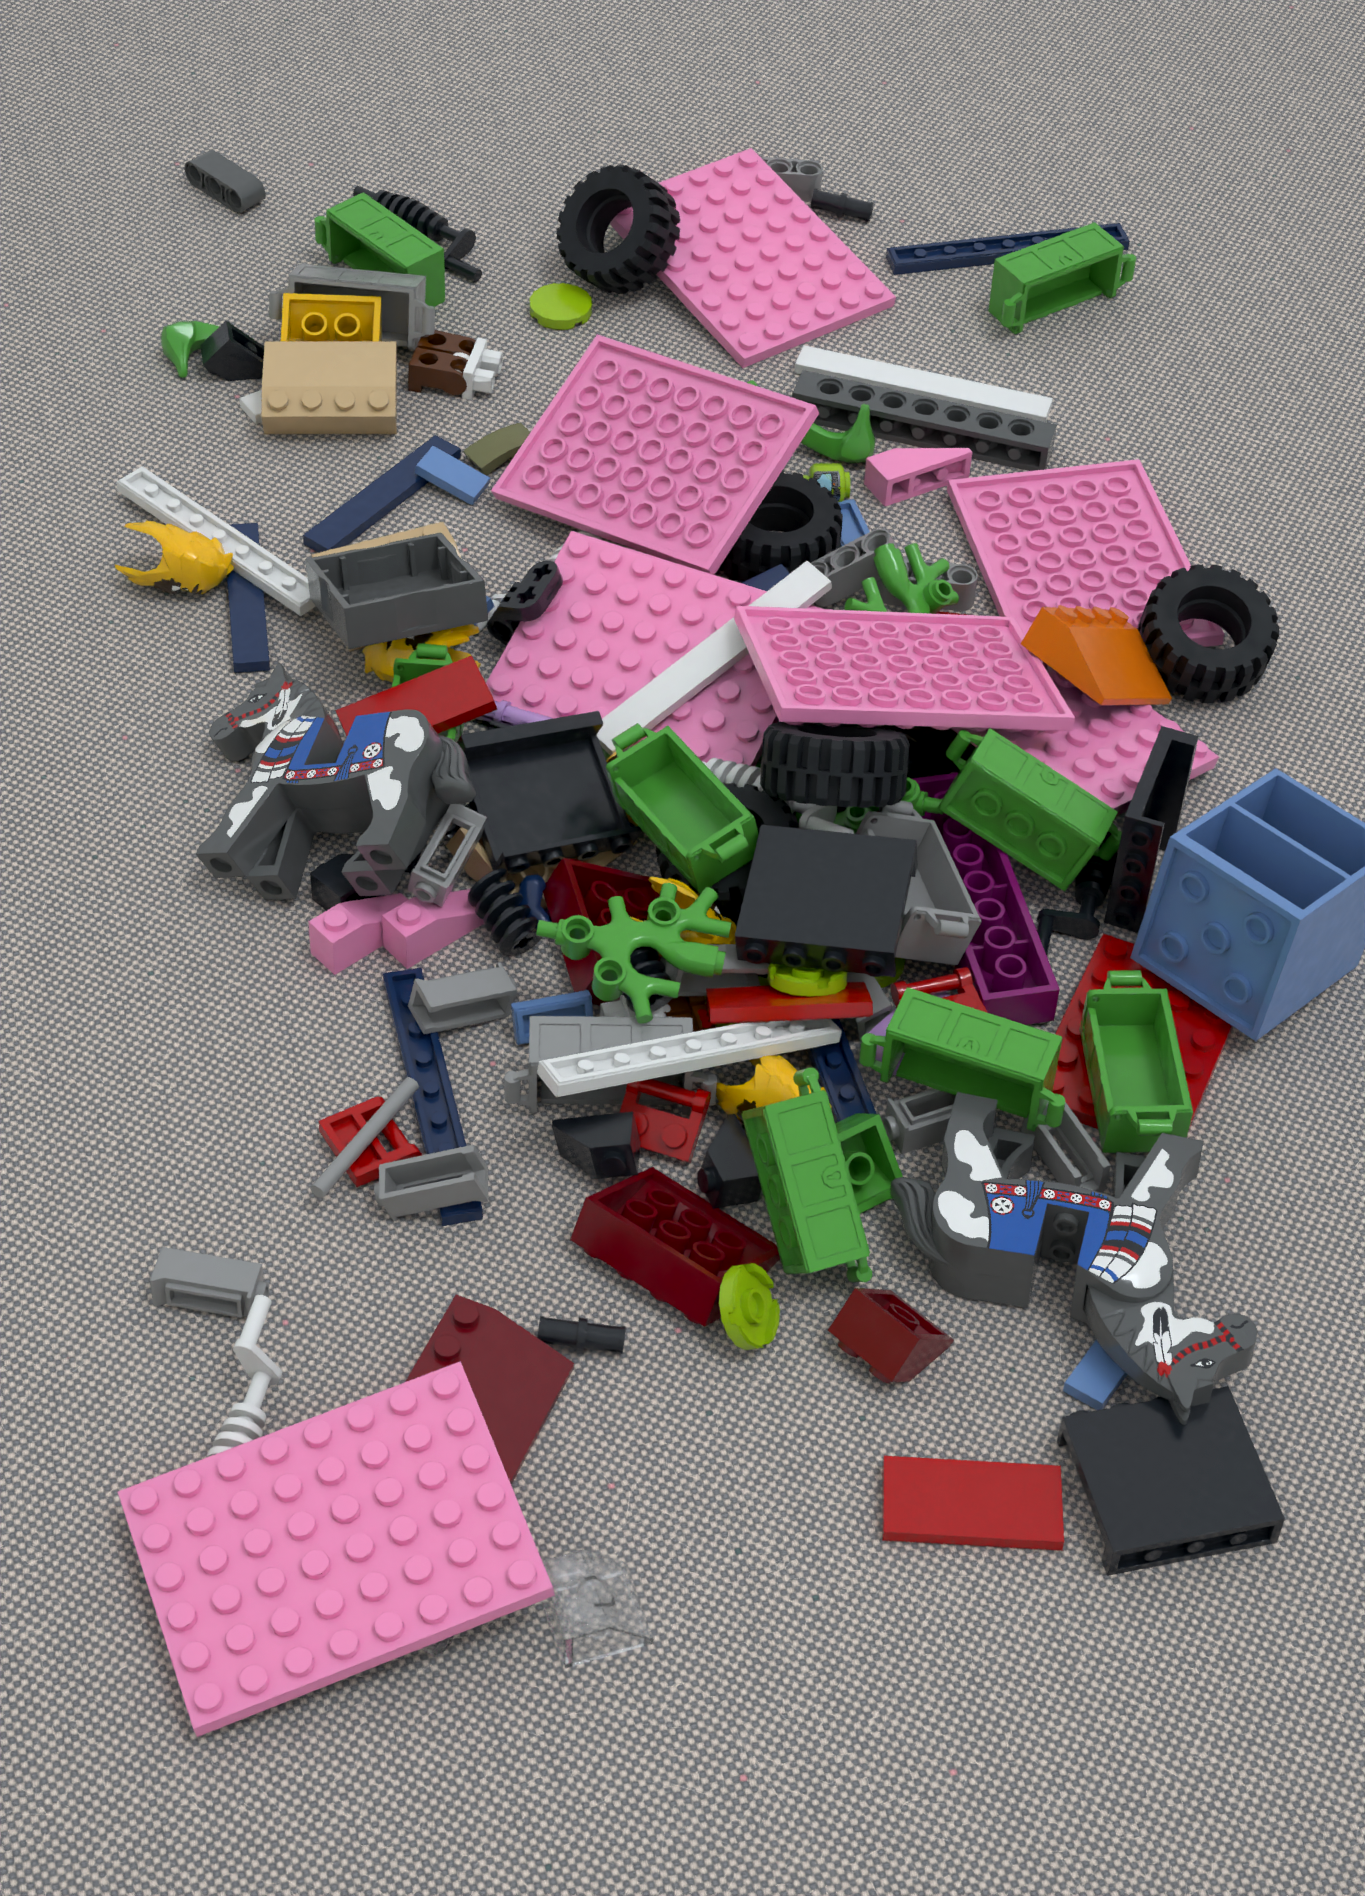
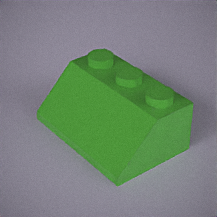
(868, 1158)

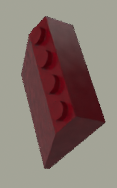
(585, 891)
(669, 1241)
(508, 1370)

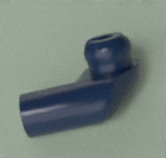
(532, 891)

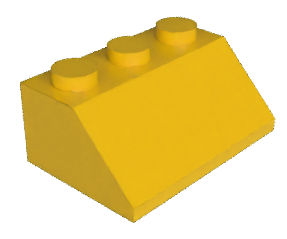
(331, 317)

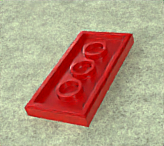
(443, 695)
(769, 1004)
(972, 1503)

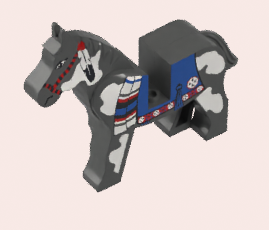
(384, 781)
(992, 1227)

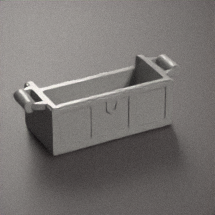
(402, 295)
(938, 908)
(571, 1035)

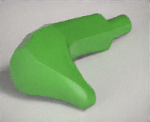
(182, 339)
(846, 446)

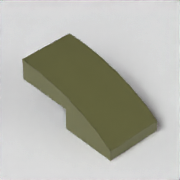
(496, 447)

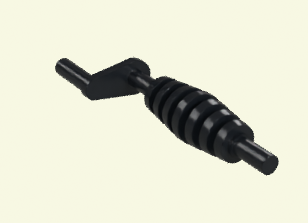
(432, 226)
(1090, 892)

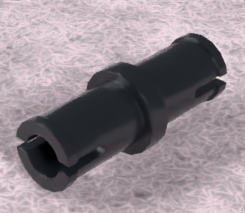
(842, 205)
(581, 1334)

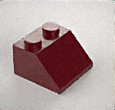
(888, 1334)

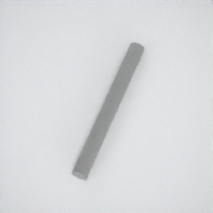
(364, 1137)

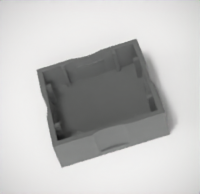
(396, 590)

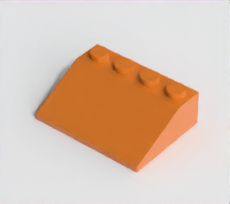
(1097, 654)

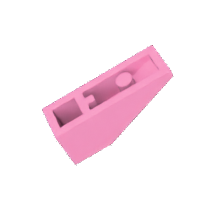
(914, 471)
(423, 928)
(350, 930)

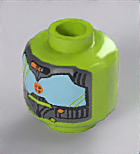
(833, 478)

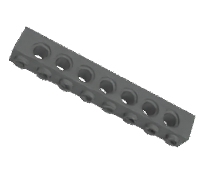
(930, 421)

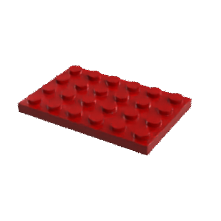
(1198, 1031)

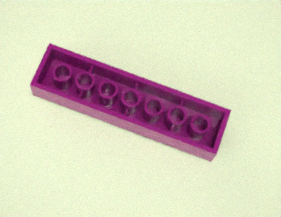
(1006, 951)

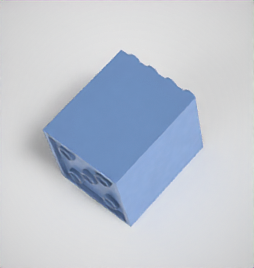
(1258, 904)

